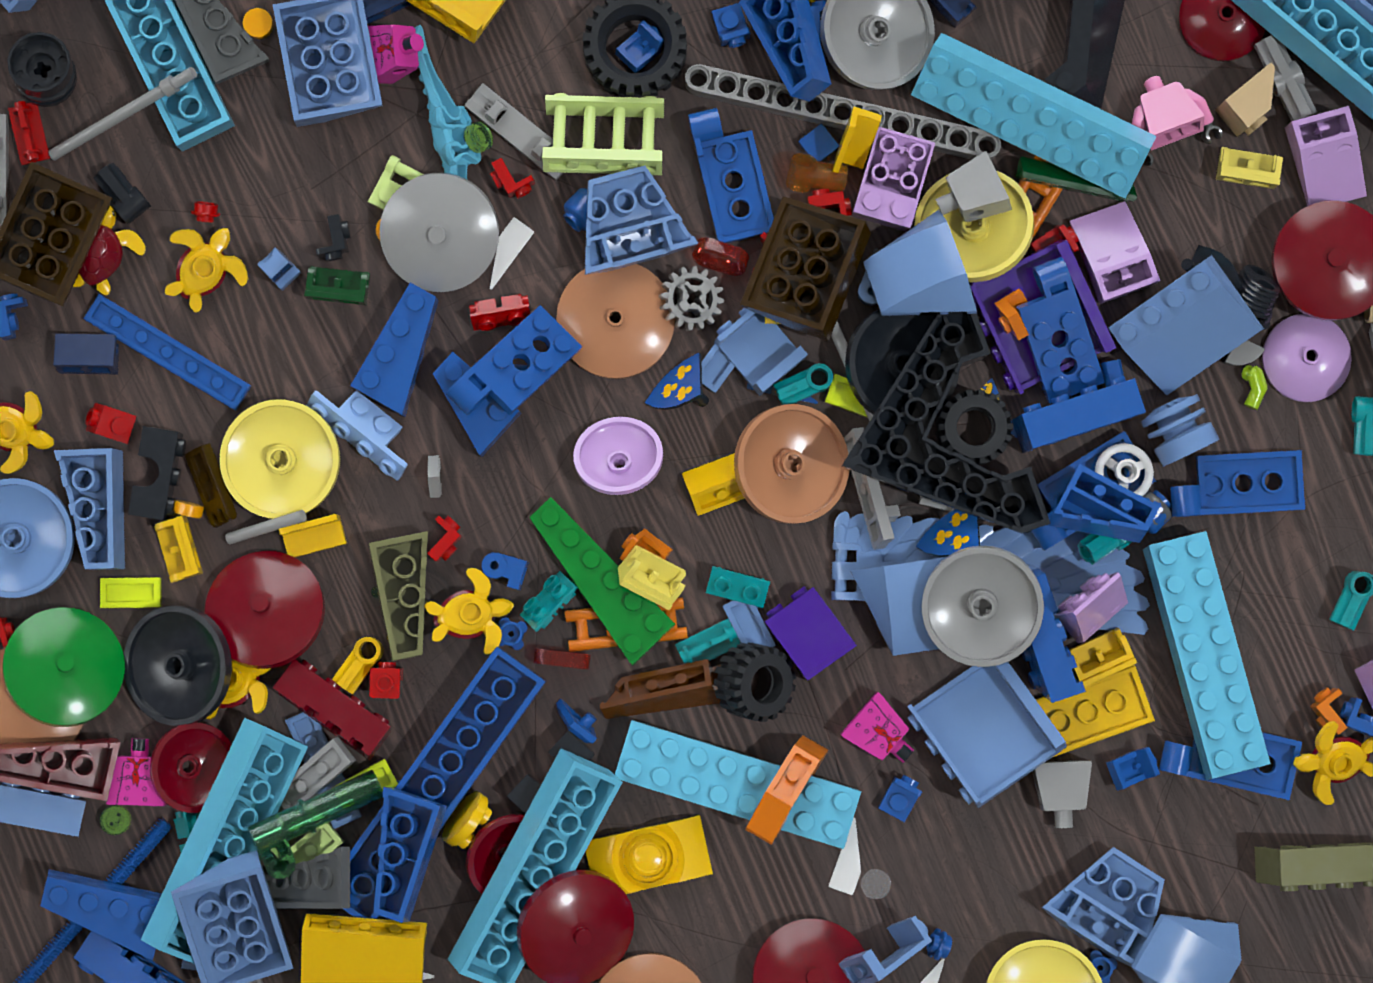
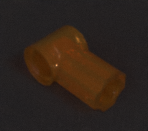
(808, 173)

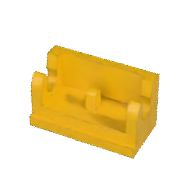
(178, 549)
(1102, 657)

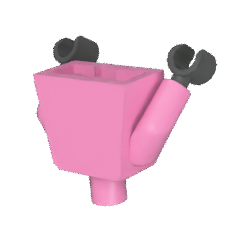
(1173, 114)

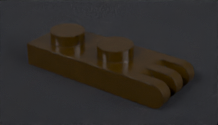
(211, 485)

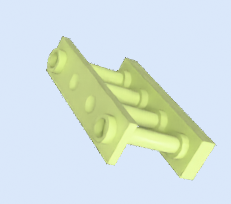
(602, 161)

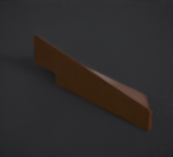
(663, 690)

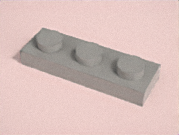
(318, 772)

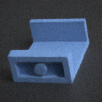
(769, 353)
(865, 967)

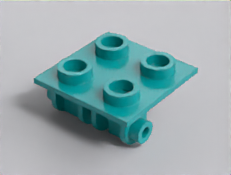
(555, 592)

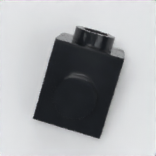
(339, 233)

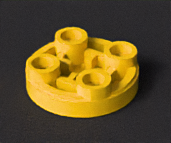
(465, 819)

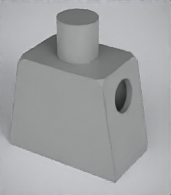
(975, 191)
(1063, 788)

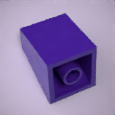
(809, 632)

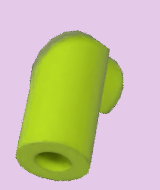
(1257, 383)

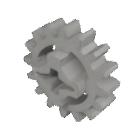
(683, 290)

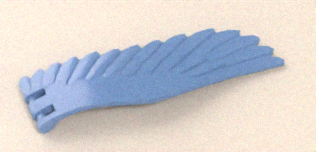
(1060, 563)

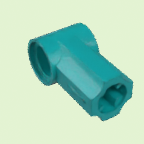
(800, 385)
(1363, 430)
(1096, 547)
(1351, 603)

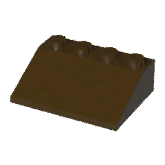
(49, 233)
(806, 267)

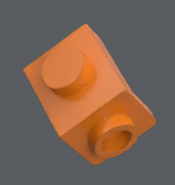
(1010, 318)
(648, 542)
(1325, 711)

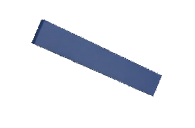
(167, 352)

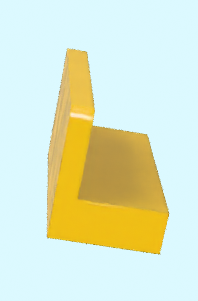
(857, 138)
(713, 485)
(313, 535)

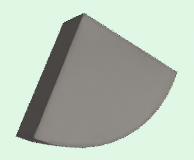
(1244, 354)
(434, 481)

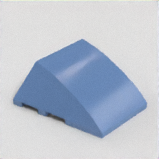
(630, 222)
(921, 272)
(896, 603)
(1110, 905)
(1189, 951)

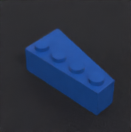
(1079, 414)
(405, 848)
(102, 907)

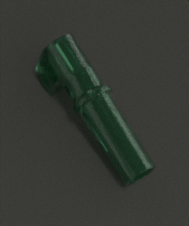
(306, 817)

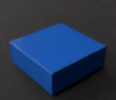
(819, 143)

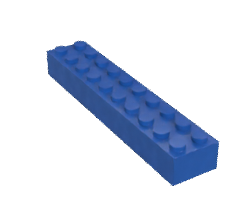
(452, 758)

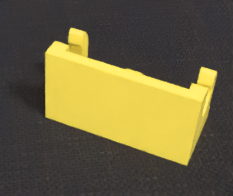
(1249, 168)
(651, 577)

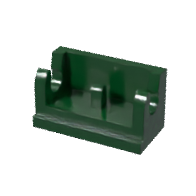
(337, 285)

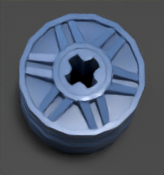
(1179, 430)

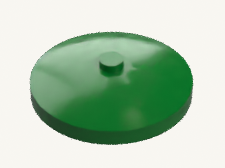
(63, 667)

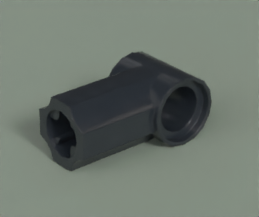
(126, 199)

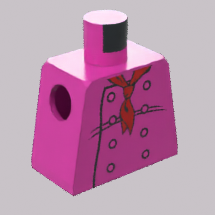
(394, 51)
(878, 730)
(132, 778)

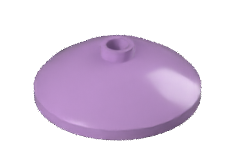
(1291, 371)
(617, 443)

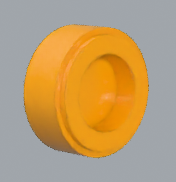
(258, 23)
(188, 509)

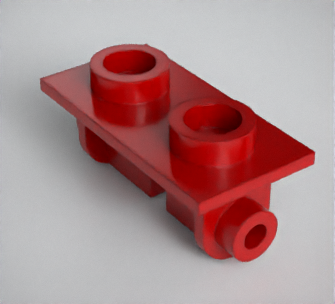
(28, 132)
(487, 316)

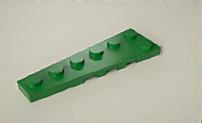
(629, 618)

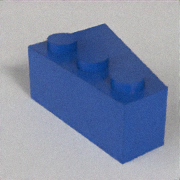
(487, 421)
(1103, 508)

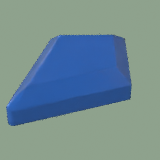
(576, 724)

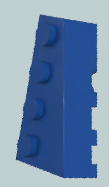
(791, 43)
(395, 357)
(1048, 657)
(119, 964)

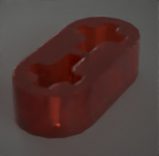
(720, 256)
(562, 659)

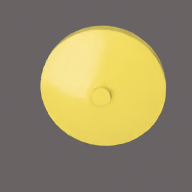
(991, 243)
(279, 458)
(1043, 963)

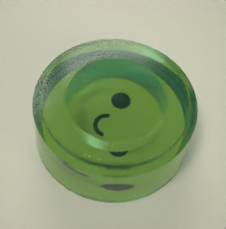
(478, 137)
(115, 820)

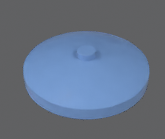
(34, 538)

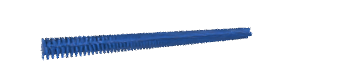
(119, 877)

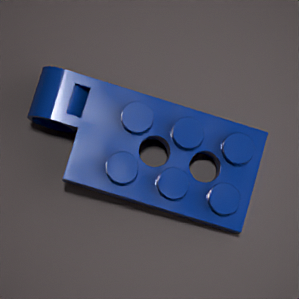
(728, 155)
(1053, 312)
(498, 376)
(1054, 487)
(1217, 490)
(1277, 783)

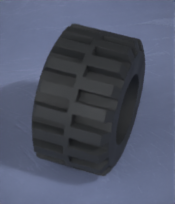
(992, 409)
(773, 686)

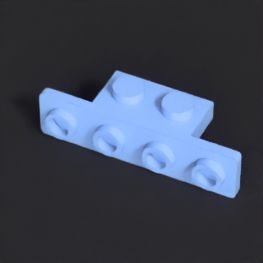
(363, 427)

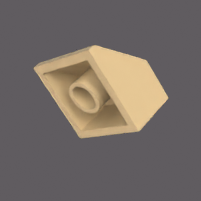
(1248, 105)

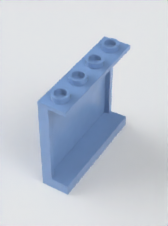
(986, 730)

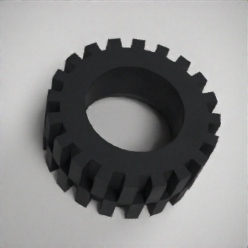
(634, 84)

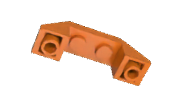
(785, 789)

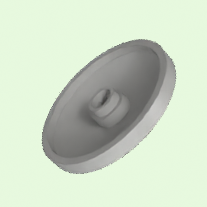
(877, 40)
(439, 232)
(982, 606)

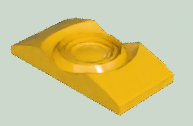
(652, 855)

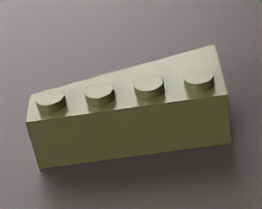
(400, 585)
(1315, 865)

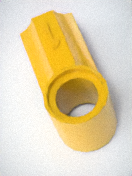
(357, 666)

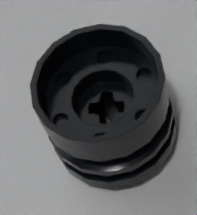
(36, 54)

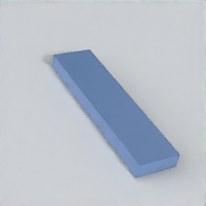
(311, 734)

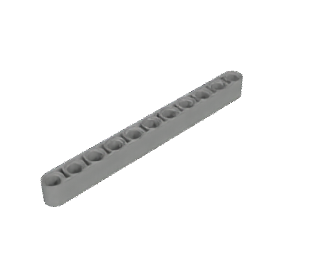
(831, 102)

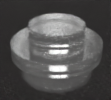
(875, 884)

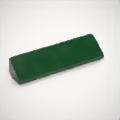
(1055, 176)

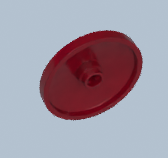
(1326, 260)
(266, 608)
(575, 927)
(805, 953)

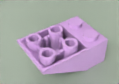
(1327, 156)
(893, 179)
(1114, 252)
(1093, 607)

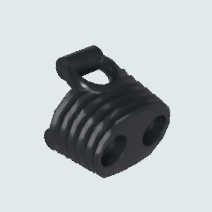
(1259, 292)

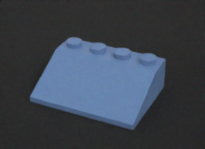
(327, 59)
(1186, 326)
(232, 923)

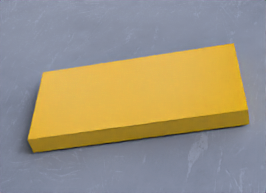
(1102, 711)

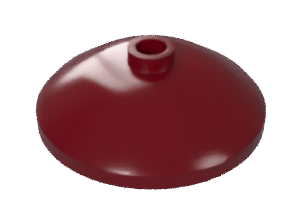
(1215, 35)
(203, 749)
(484, 849)

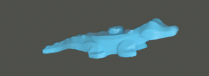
(446, 119)

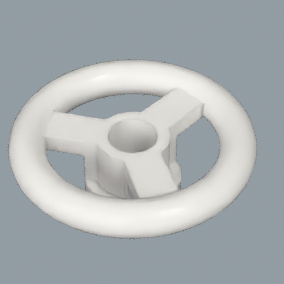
(1133, 467)

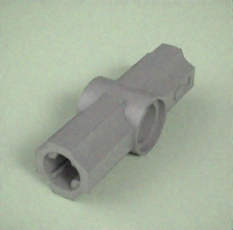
(1288, 79)

